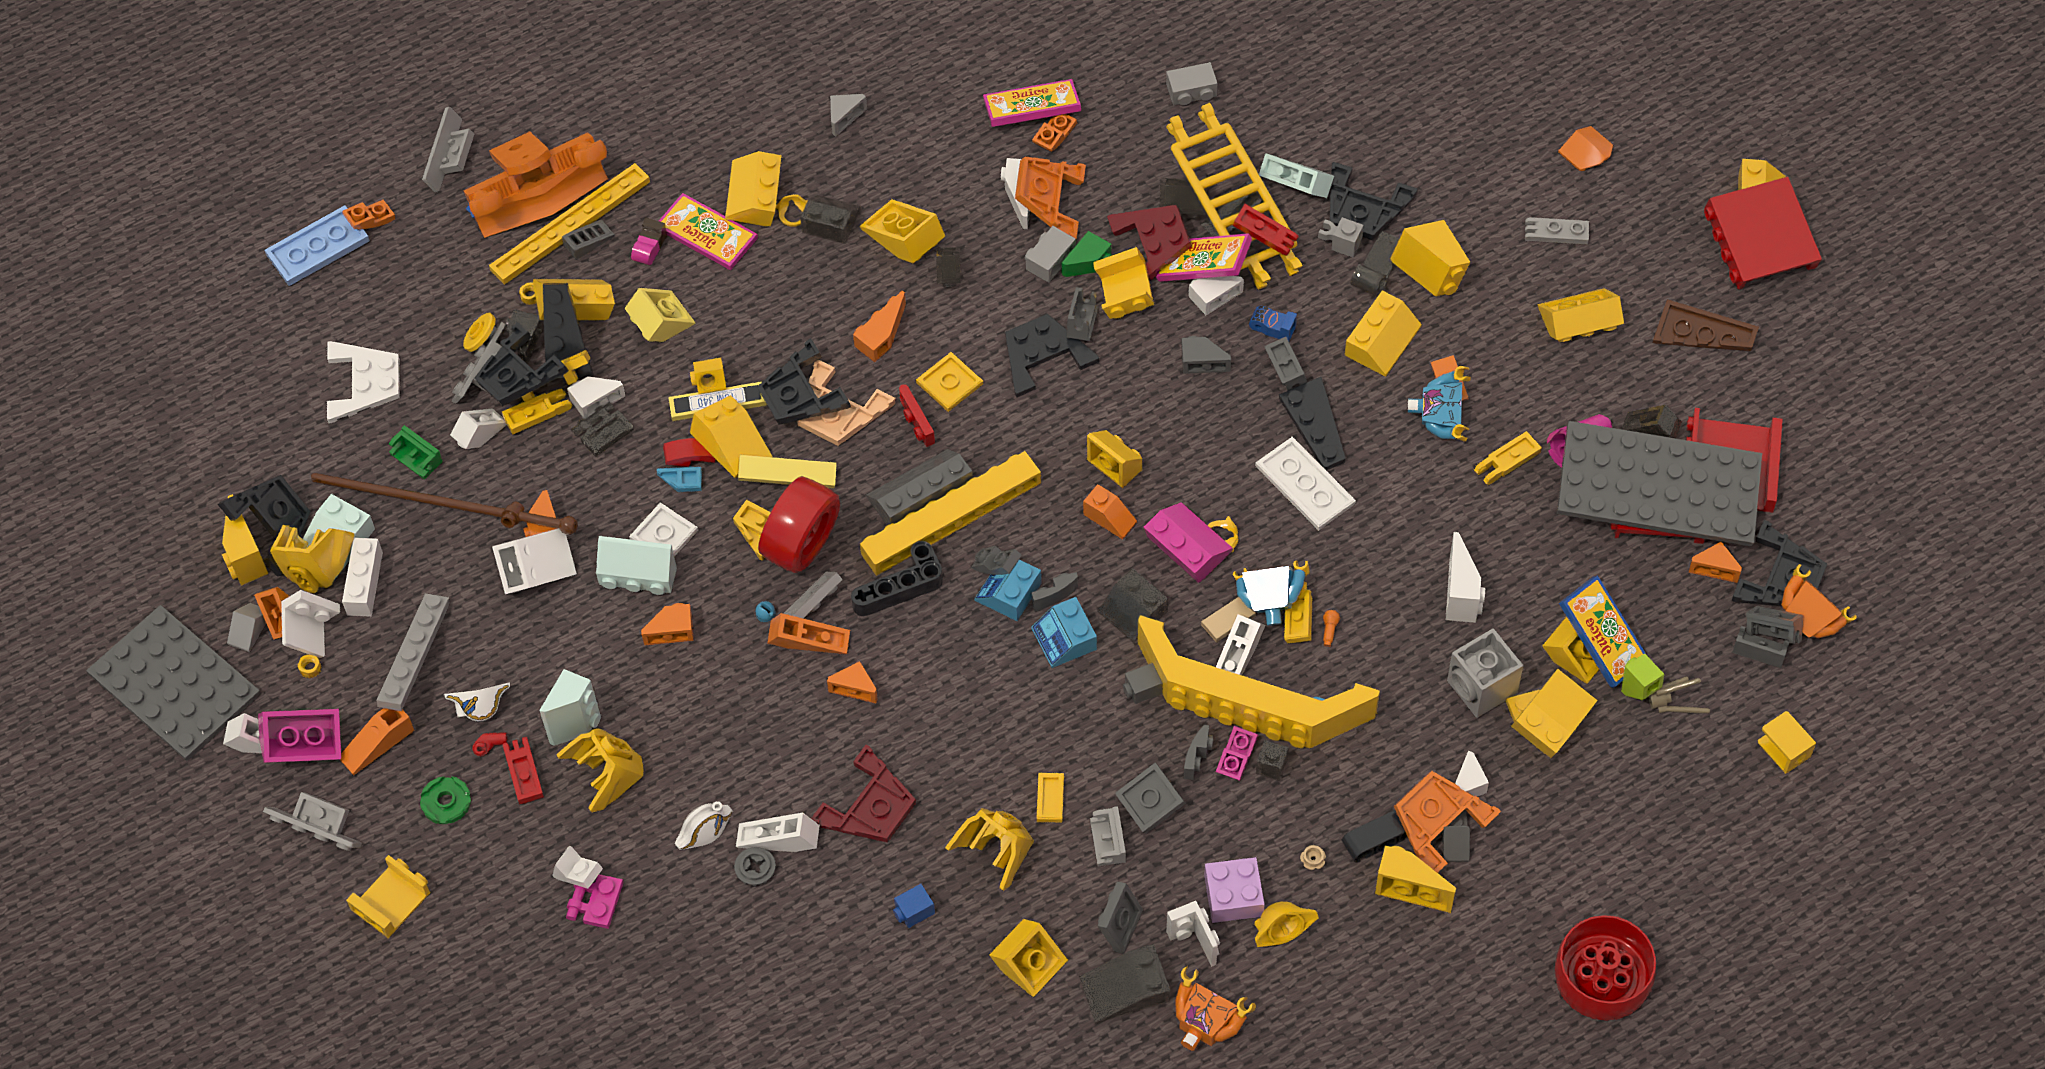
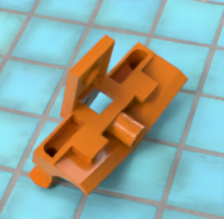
(565, 176)

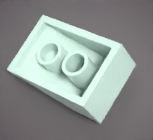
(342, 516)

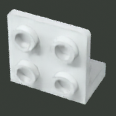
(304, 622)
(1190, 919)

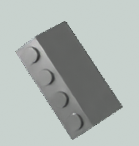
(920, 486)

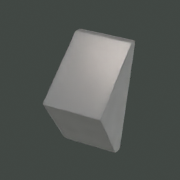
(845, 110)
(246, 627)

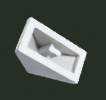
(1472, 776)

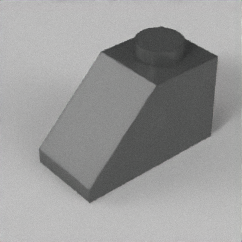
(1203, 356)

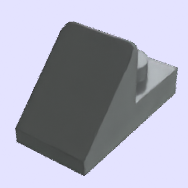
(1456, 840)

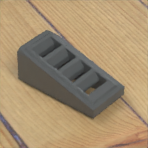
(586, 246)

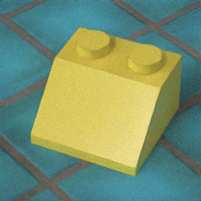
(658, 314)

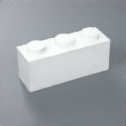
(362, 577)

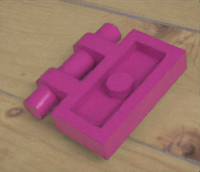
(601, 903)

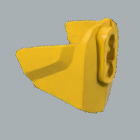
(315, 564)
(621, 769)
(988, 824)

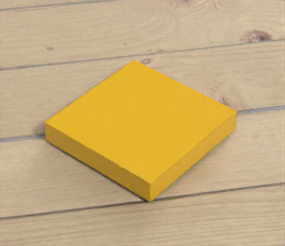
(949, 381)

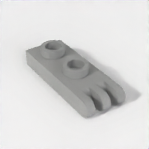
(1557, 230)
(811, 598)

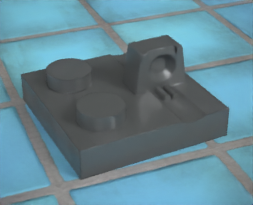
(1150, 798)
(1120, 917)

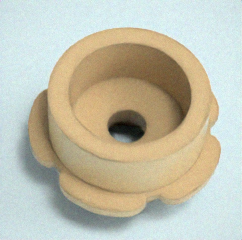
(1313, 851)

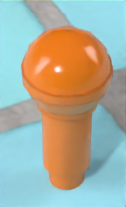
(1331, 619)

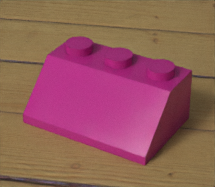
(1187, 540)
(299, 735)

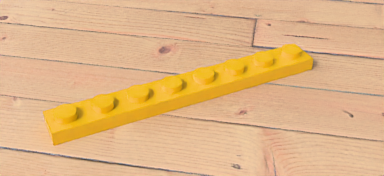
(578, 216)

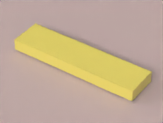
(785, 470)

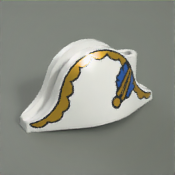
(478, 704)
(703, 825)

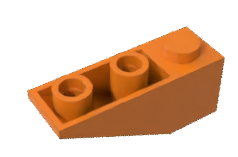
(879, 332)
(375, 738)

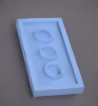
(315, 246)

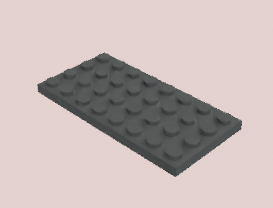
(1659, 483)

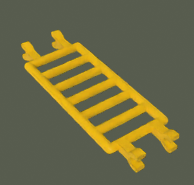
(1215, 129)

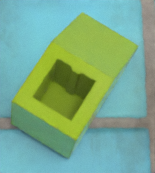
(1641, 678)

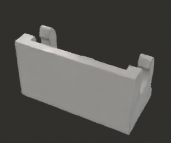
(1108, 837)

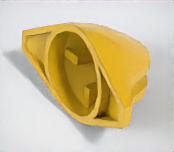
(1282, 923)

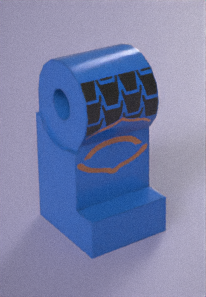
(1273, 323)

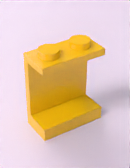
(1124, 283)
(390, 897)

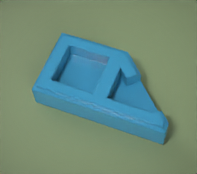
(682, 478)

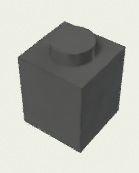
(1143, 683)

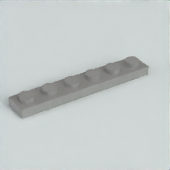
(413, 652)

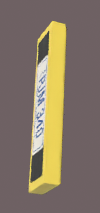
(686, 405)

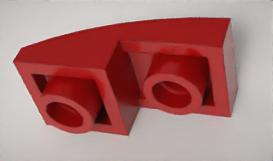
(684, 450)

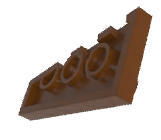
(1699, 328)

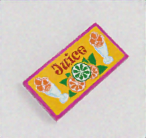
(1032, 102)
(707, 231)
(1208, 258)

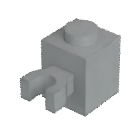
(1344, 237)

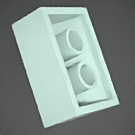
(635, 565)
(570, 708)

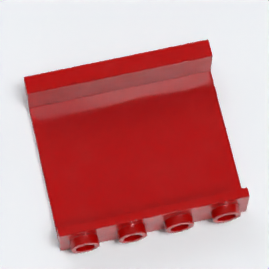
(1761, 231)
(1749, 438)

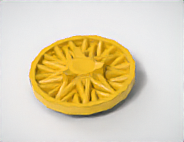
(479, 332)

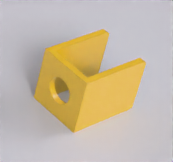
(1786, 742)

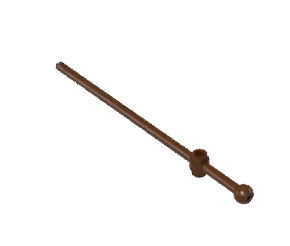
(509, 516)

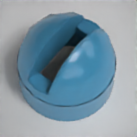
(763, 614)

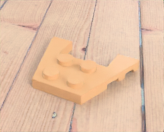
(842, 424)

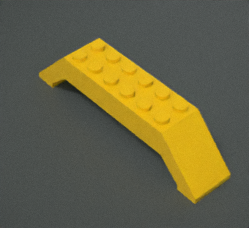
(1252, 702)

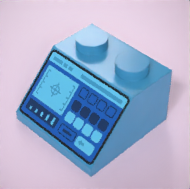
(1012, 591)
(1065, 633)

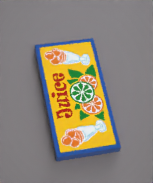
(1602, 629)

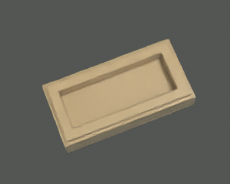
(1222, 621)

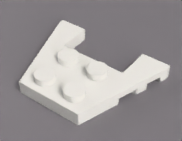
(373, 379)

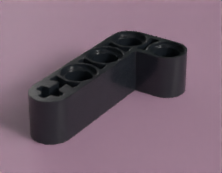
(896, 583)

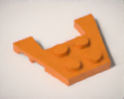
(1040, 190)
(1431, 807)

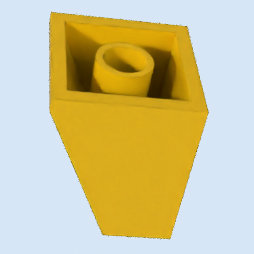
(1431, 257)

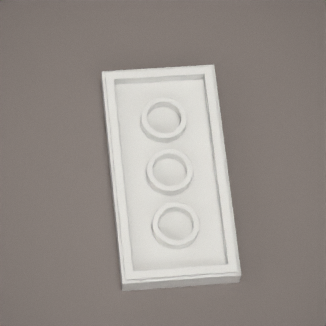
(1305, 483)

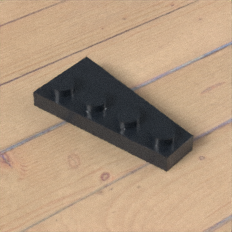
(1313, 417)

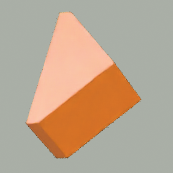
(1716, 563)
(271, 608)
(853, 683)

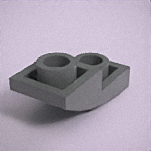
(995, 561)
(1062, 587)
(1197, 750)

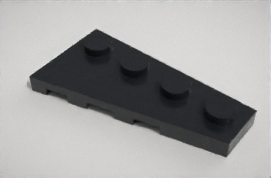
(561, 326)

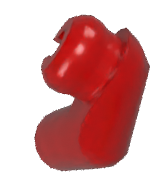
(487, 742)

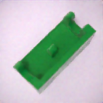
(415, 452)

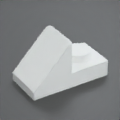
(576, 870)

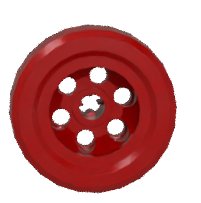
(799, 524)
(1612, 941)

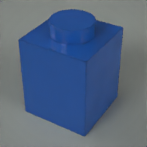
(913, 906)

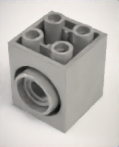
(1485, 673)

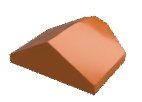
(1586, 148)

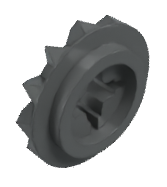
(759, 856)

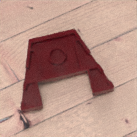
(1160, 232)
(877, 809)

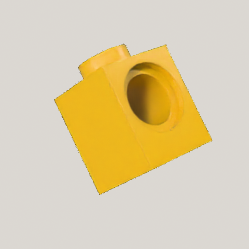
(715, 382)

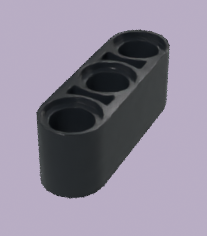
(1374, 836)

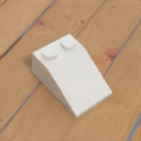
(1465, 592)

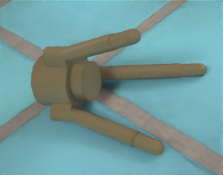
(1662, 696)

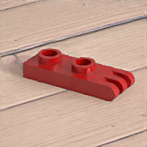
(1265, 230)
(914, 414)
(523, 771)

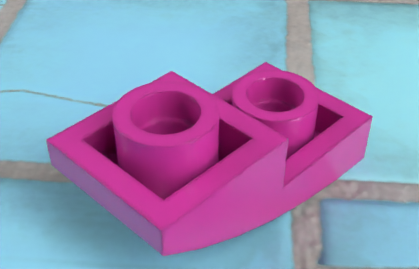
(1237, 753)

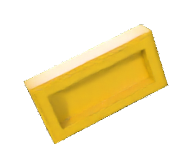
(1050, 797)

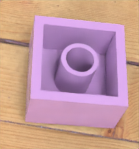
(1234, 890)

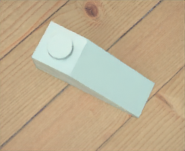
(1296, 175)

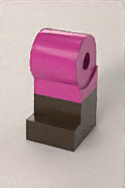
(649, 241)

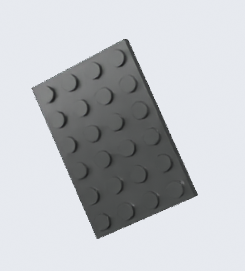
(173, 682)

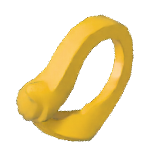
(782, 208)
(1227, 524)

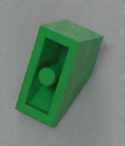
(1081, 258)

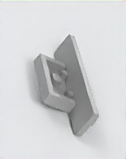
(448, 150)
(483, 354)
(318, 817)

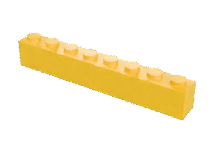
(951, 512)

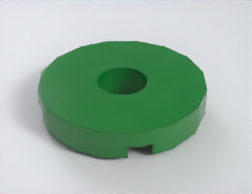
(450, 812)

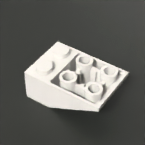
(534, 560)

